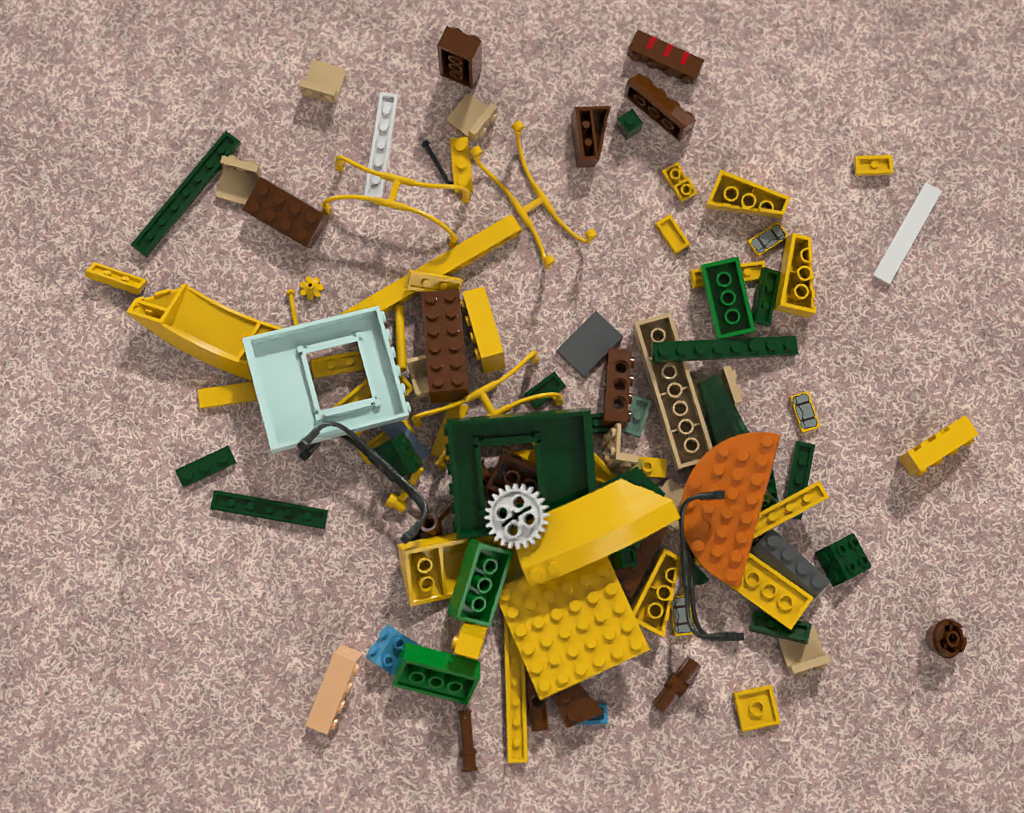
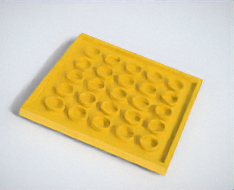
(571, 626)

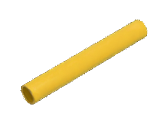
(400, 337)

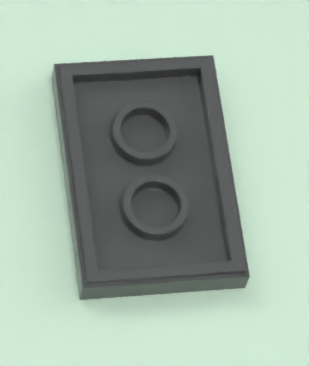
(589, 344)

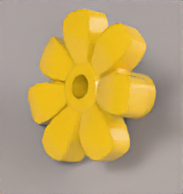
(311, 288)

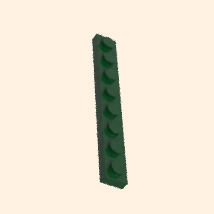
(185, 194)
(723, 349)

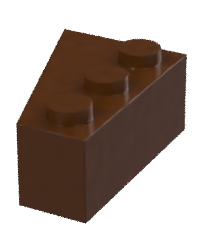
(588, 133)
(576, 705)

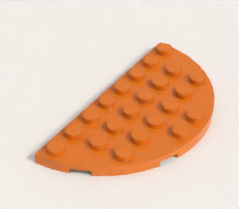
(724, 529)

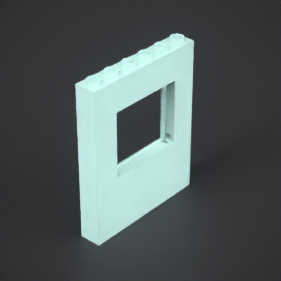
(286, 385)

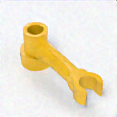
(398, 501)

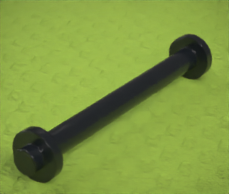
(426, 144)

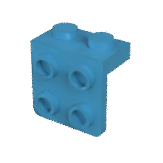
(387, 648)

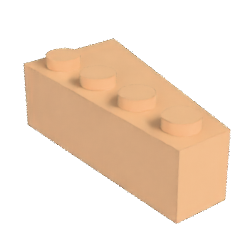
(333, 689)

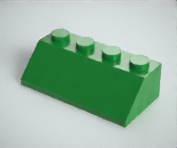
(436, 673)

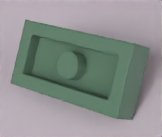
(639, 412)

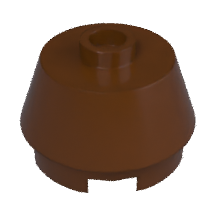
(946, 638)

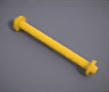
(290, 292)

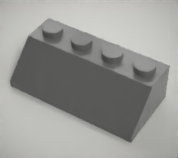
(787, 561)

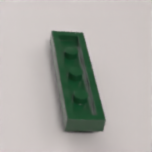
(799, 469)

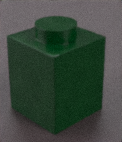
(629, 124)

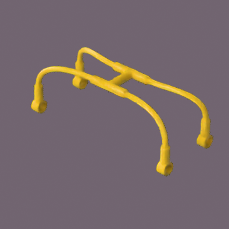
(391, 201)
(548, 260)
(481, 393)

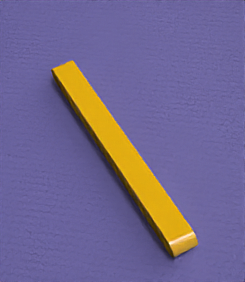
(445, 264)

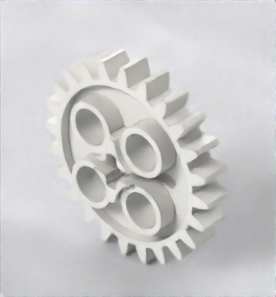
(507, 500)

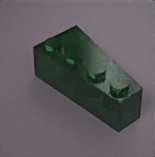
(719, 410)

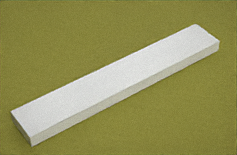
(381, 143)
(906, 234)

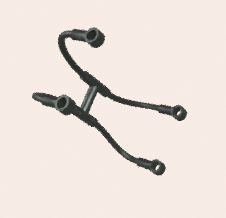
(380, 463)
(688, 579)

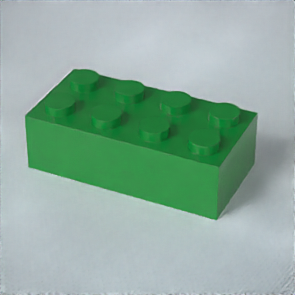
(727, 298)
(480, 582)

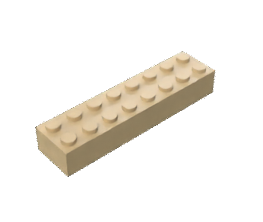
(673, 395)

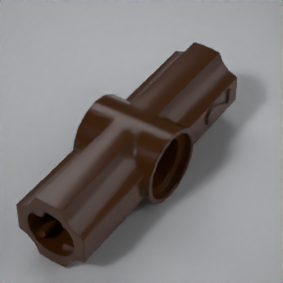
(676, 685)
(538, 714)

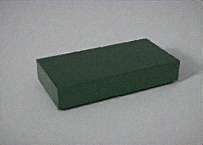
(550, 384)

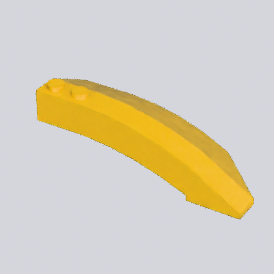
(199, 327)
(593, 529)
(433, 565)

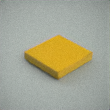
(756, 708)

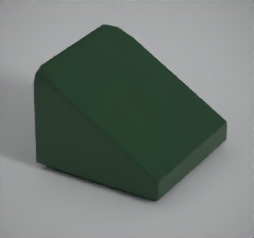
(624, 558)

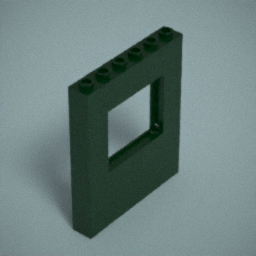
(562, 461)

